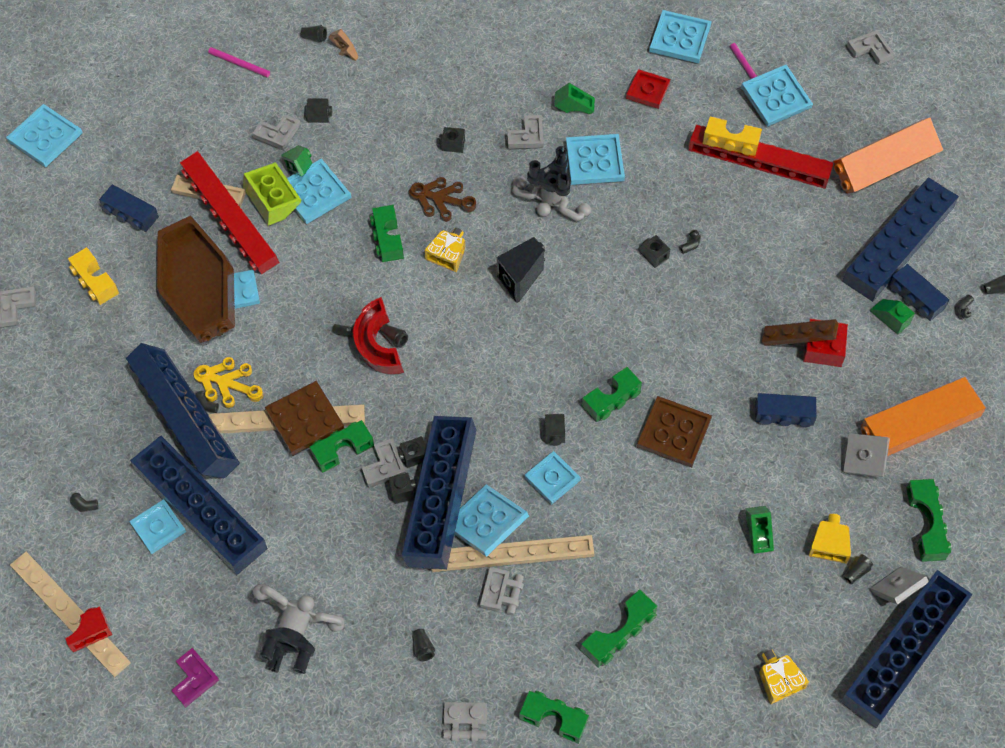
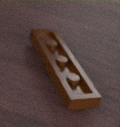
(800, 332)

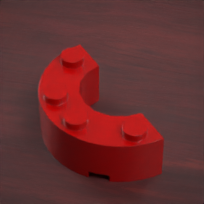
(365, 331)

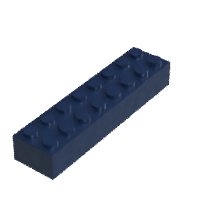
(900, 239)
(182, 411)
(439, 493)
(199, 505)
(906, 649)

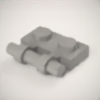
(495, 589)
(465, 715)

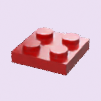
(648, 89)

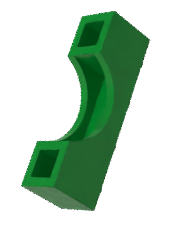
(924, 496)
(601, 646)

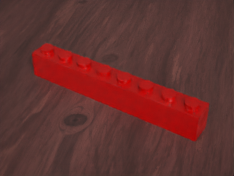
(769, 160)
(229, 212)

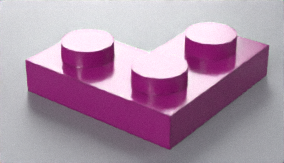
(199, 678)

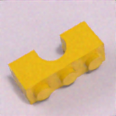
(743, 142)
(100, 287)

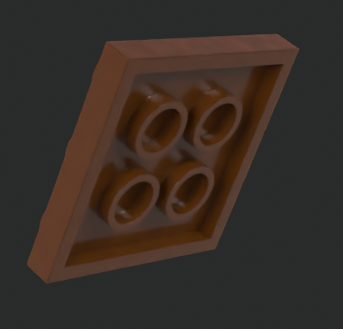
(304, 417)
(674, 431)

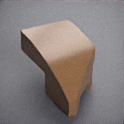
(342, 41)

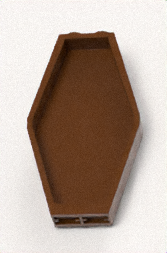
(196, 279)

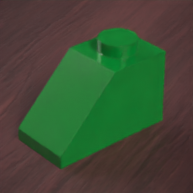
(297, 160)
(893, 314)

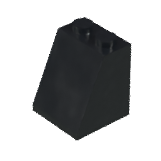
(521, 267)

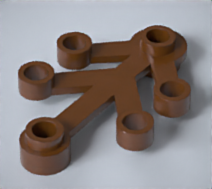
(440, 197)

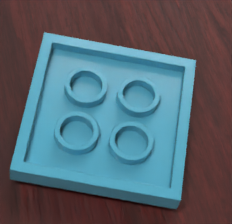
(680, 36)
(776, 95)
(44, 135)
(595, 159)
(318, 191)
(488, 520)

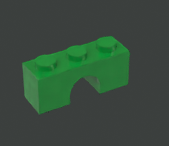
(389, 246)
(601, 405)
(353, 436)
(538, 707)

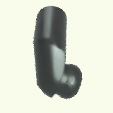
(692, 243)
(962, 307)
(343, 330)
(208, 406)
(81, 504)

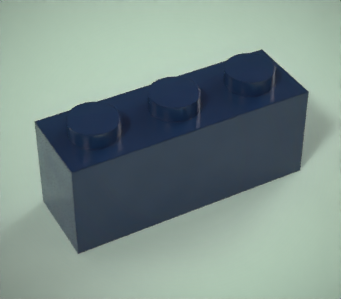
(128, 208)
(918, 292)
(785, 409)

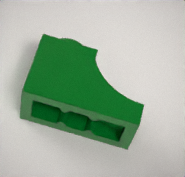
(571, 98)
(760, 529)

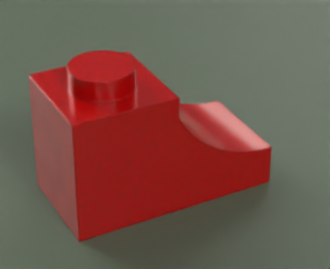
(90, 630)

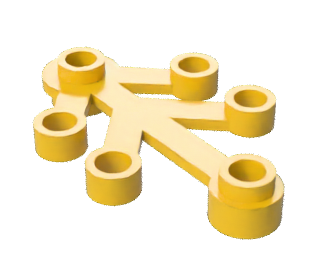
(226, 381)

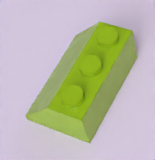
(271, 193)

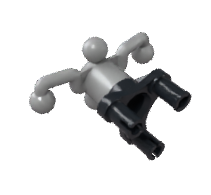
(553, 187)
(291, 629)

